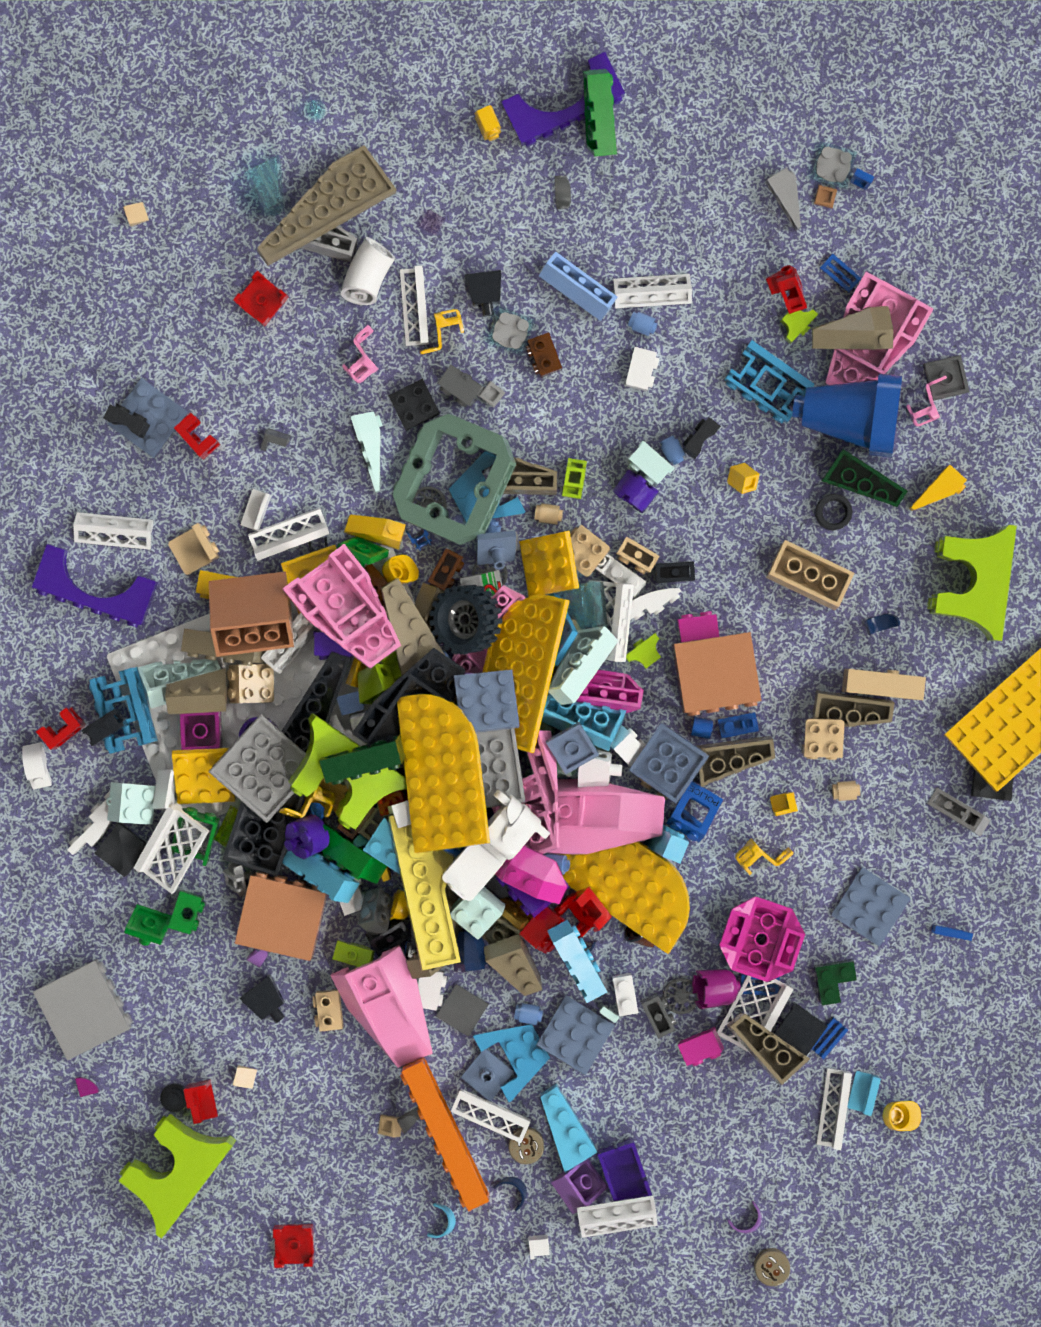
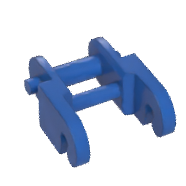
(414, 540)

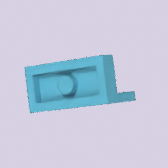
(864, 1092)

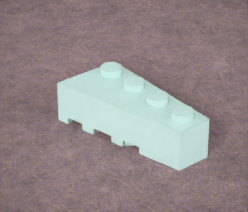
(581, 663)

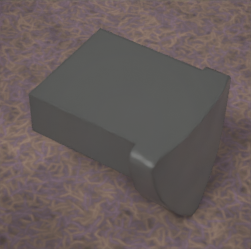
(274, 437)

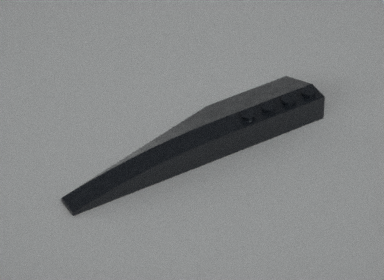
(260, 843)

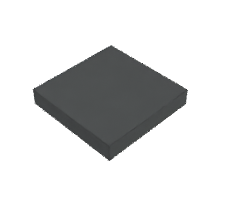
(956, 378)
(462, 1010)

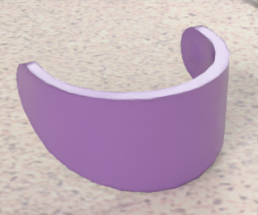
(257, 957)
(754, 1227)

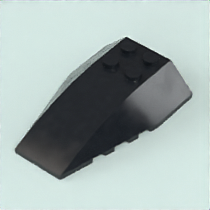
(429, 676)

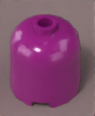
(715, 988)

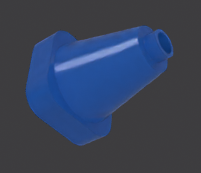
(854, 412)

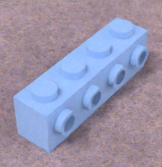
(578, 286)

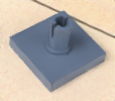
(496, 548)
(572, 748)
(487, 1074)

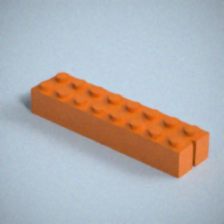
(446, 1134)

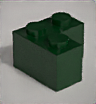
(828, 977)

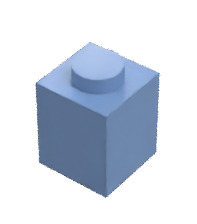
(350, 703)

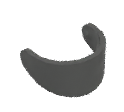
(562, 192)
(408, 1120)

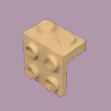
(194, 549)
(587, 550)
(250, 683)
(823, 738)

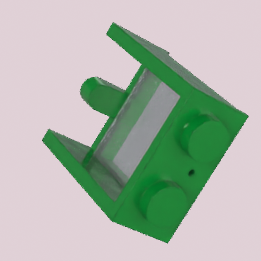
(207, 820)

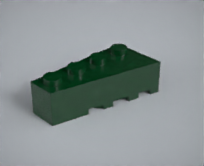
(863, 479)
(363, 760)

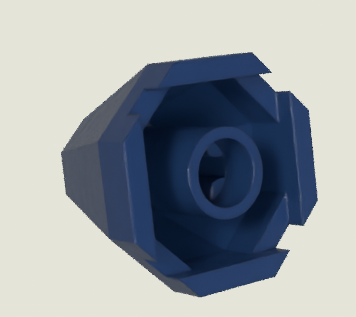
(470, 952)

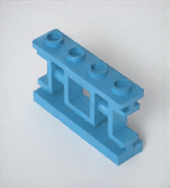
(777, 370)
(136, 703)

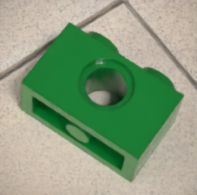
(178, 920)

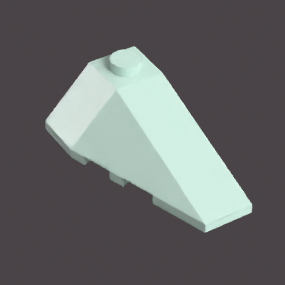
(369, 437)
(156, 676)

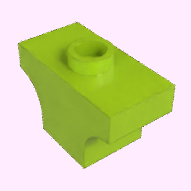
(797, 324)
(574, 478)
(645, 651)
(353, 953)

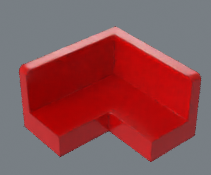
(200, 1100)

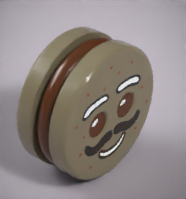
(529, 1149)
(772, 1267)

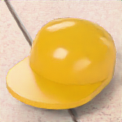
(400, 567)
(399, 906)
(902, 1115)

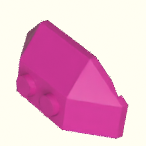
(613, 690)
(534, 875)

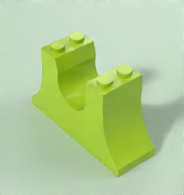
(990, 572)
(361, 792)
(172, 1191)

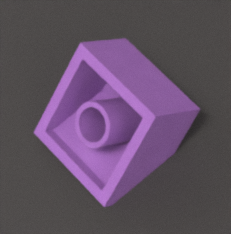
(579, 1185)

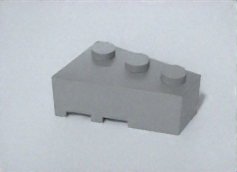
(335, 244)

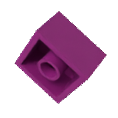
(201, 730)

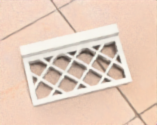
(621, 619)
(161, 836)
(772, 1014)
(617, 1216)

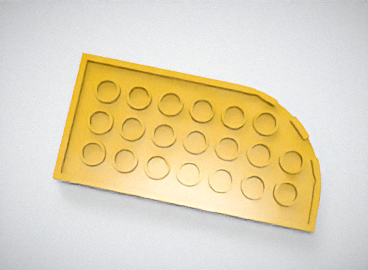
(529, 648)
(442, 774)

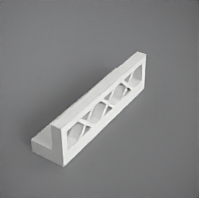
(418, 270)
(653, 293)
(112, 527)
(292, 540)
(302, 634)
(841, 1104)
(493, 1108)

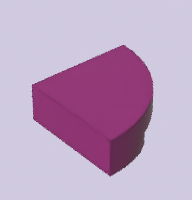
(86, 1086)

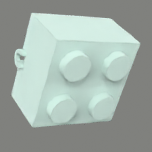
(649, 464)
(131, 803)
(478, 914)

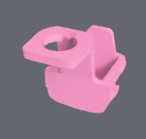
(368, 366)
(931, 411)

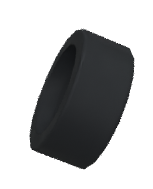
(847, 517)

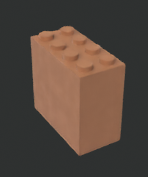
(250, 614)
(716, 673)
(281, 916)

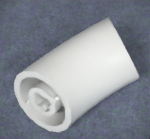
(366, 273)

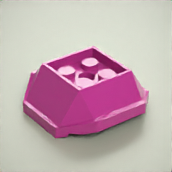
(782, 942)

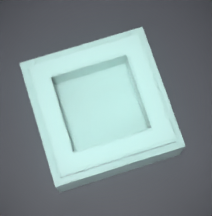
(608, 1013)

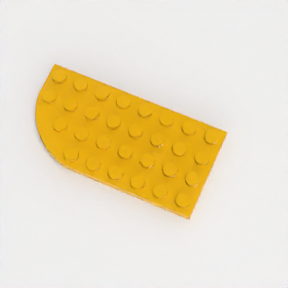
(1004, 728)
(636, 890)

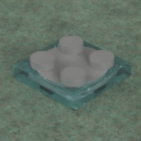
(833, 165)
(510, 331)

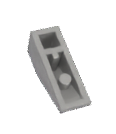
(784, 189)
(959, 812)

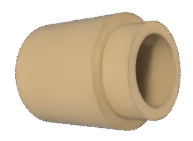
(548, 513)
(845, 790)

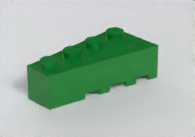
(599, 112)
(351, 857)

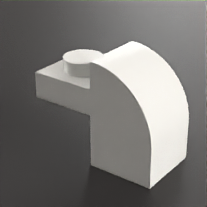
(35, 765)

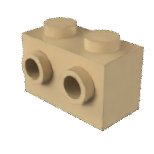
(637, 555)
(328, 1009)

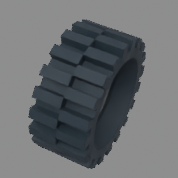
(452, 619)

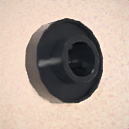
(173, 1097)

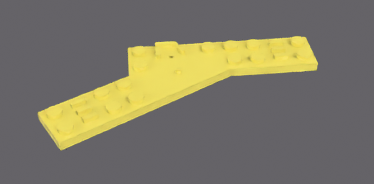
(426, 899)

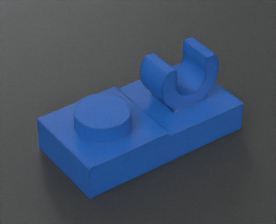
(738, 725)

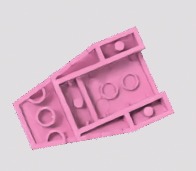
(907, 318)
(345, 607)

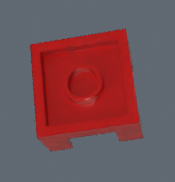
(261, 299)
(185, 428)
(55, 740)
(586, 909)
(293, 1245)

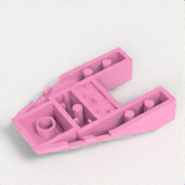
(542, 794)

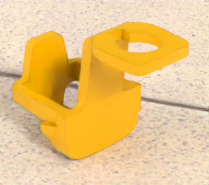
(441, 322)
(315, 797)
(754, 852)

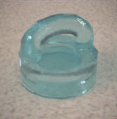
(316, 110)

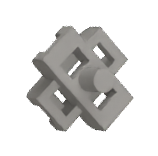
(237, 878)

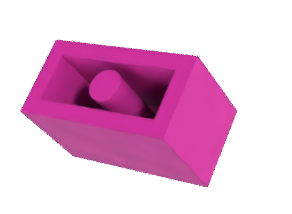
(699, 627)
(701, 1046)

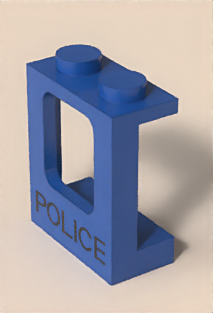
(704, 798)

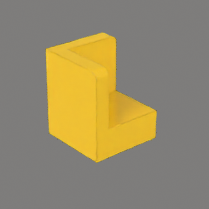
(743, 478)
(783, 803)

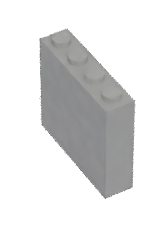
(83, 1009)

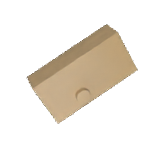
(810, 575)
(884, 684)

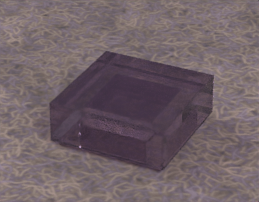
(432, 222)

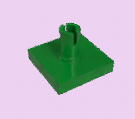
(364, 550)
(148, 925)

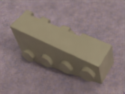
(201, 642)
(852, 708)
(734, 757)
(768, 1049)

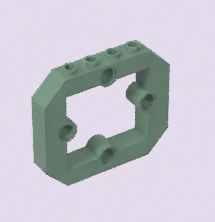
(424, 449)

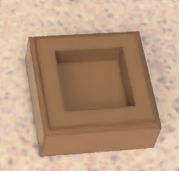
(825, 196)

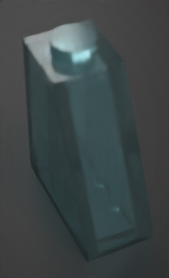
(268, 185)
(588, 604)

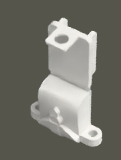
(508, 833)

